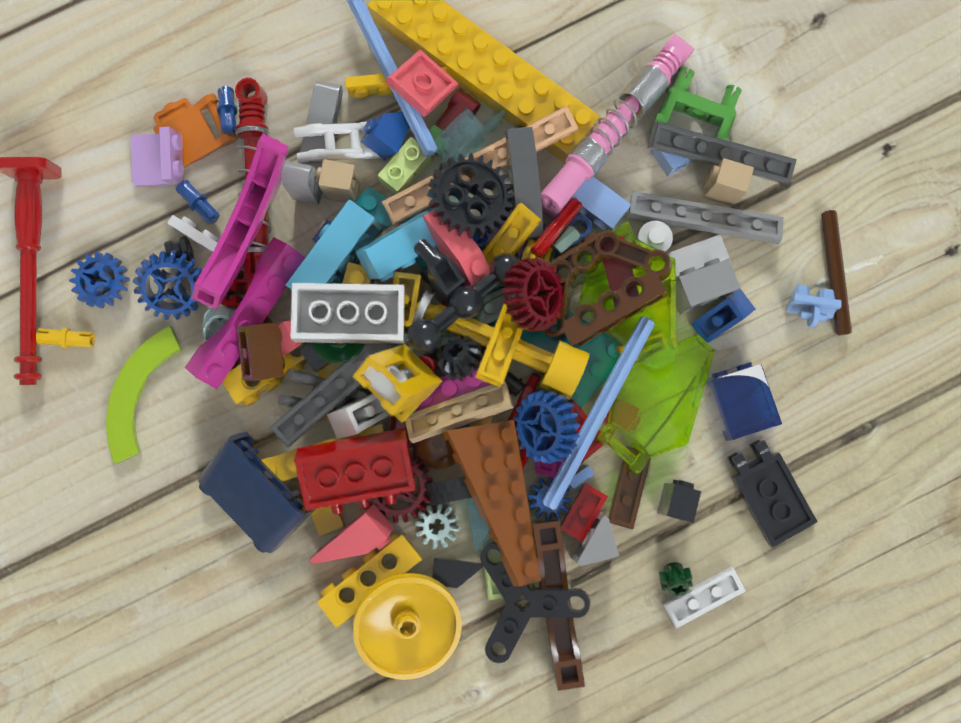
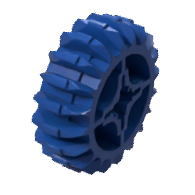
(162, 278)
(543, 420)

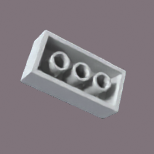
(347, 313)

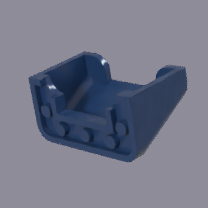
(252, 494)

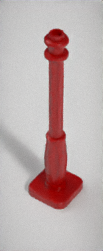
(28, 174)

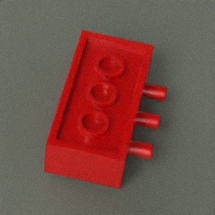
(355, 470)

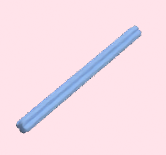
(388, 66)
(598, 412)

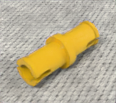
(65, 338)

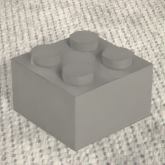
(705, 286)

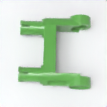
(681, 100)

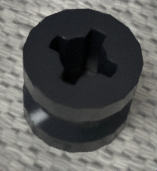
(181, 246)

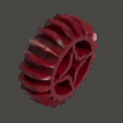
(533, 294)
(416, 502)

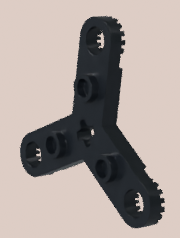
(513, 620)

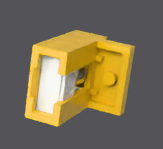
(398, 380)

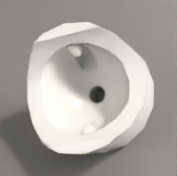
(656, 235)

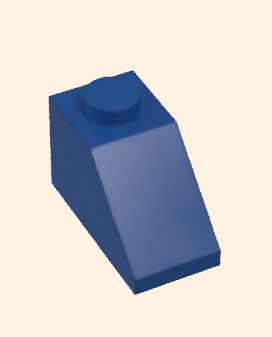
(385, 134)
(723, 316)

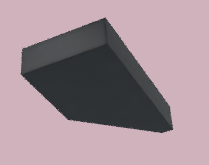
(454, 572)

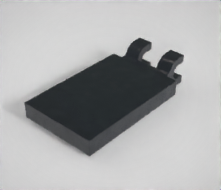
(771, 494)

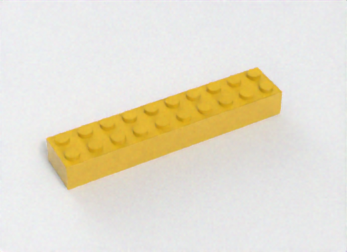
(482, 65)

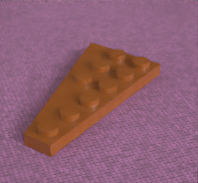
(497, 485)

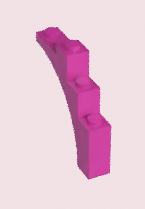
(244, 223)

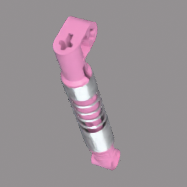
(635, 102)

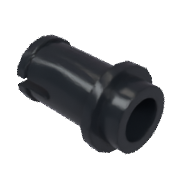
(514, 384)

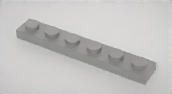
(706, 217)

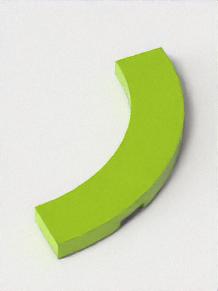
(128, 389)

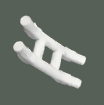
(330, 151)

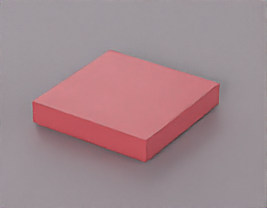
(422, 83)

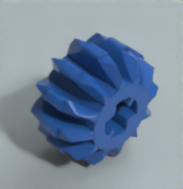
(540, 494)

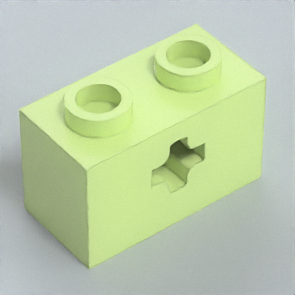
(404, 167)

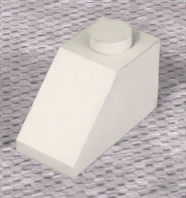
(357, 416)

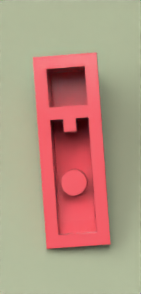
(460, 250)
(357, 538)

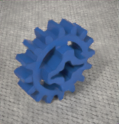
(99, 267)

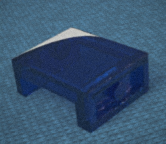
(744, 401)

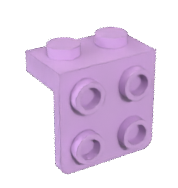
(157, 158)

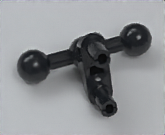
(451, 289)

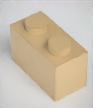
(338, 181)
(727, 182)

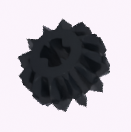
(460, 358)

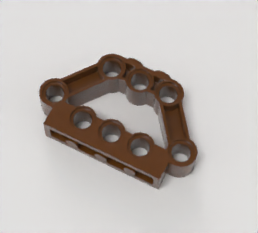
(604, 320)

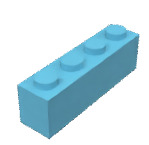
(395, 248)

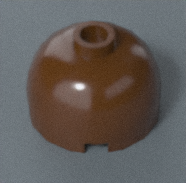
(435, 452)

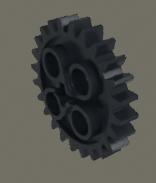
(459, 213)

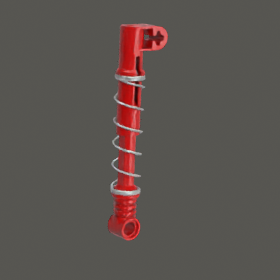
(250, 130)

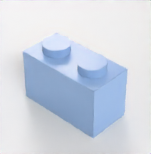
(601, 204)

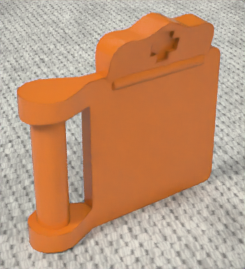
(195, 131)

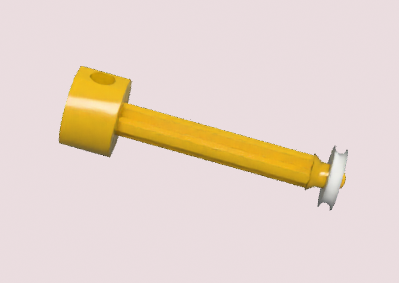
(561, 369)

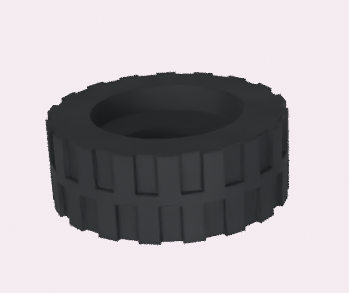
(448, 491)

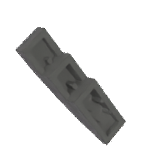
(524, 172)

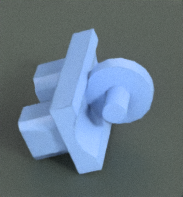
(813, 307)

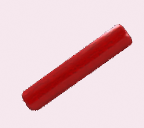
(556, 228)

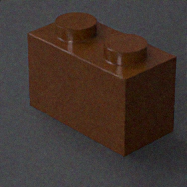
(260, 351)

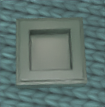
(566, 239)

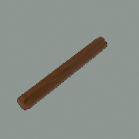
(836, 271)

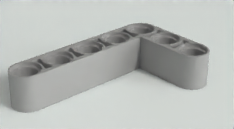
(300, 178)

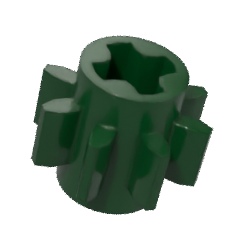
(675, 579)

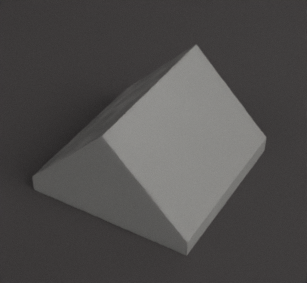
(598, 543)

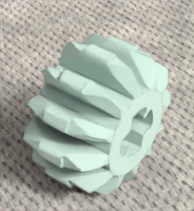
(431, 519)

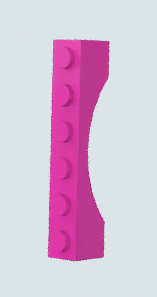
(220, 352)

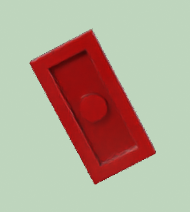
(583, 512)

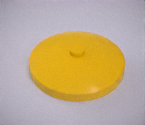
(406, 626)

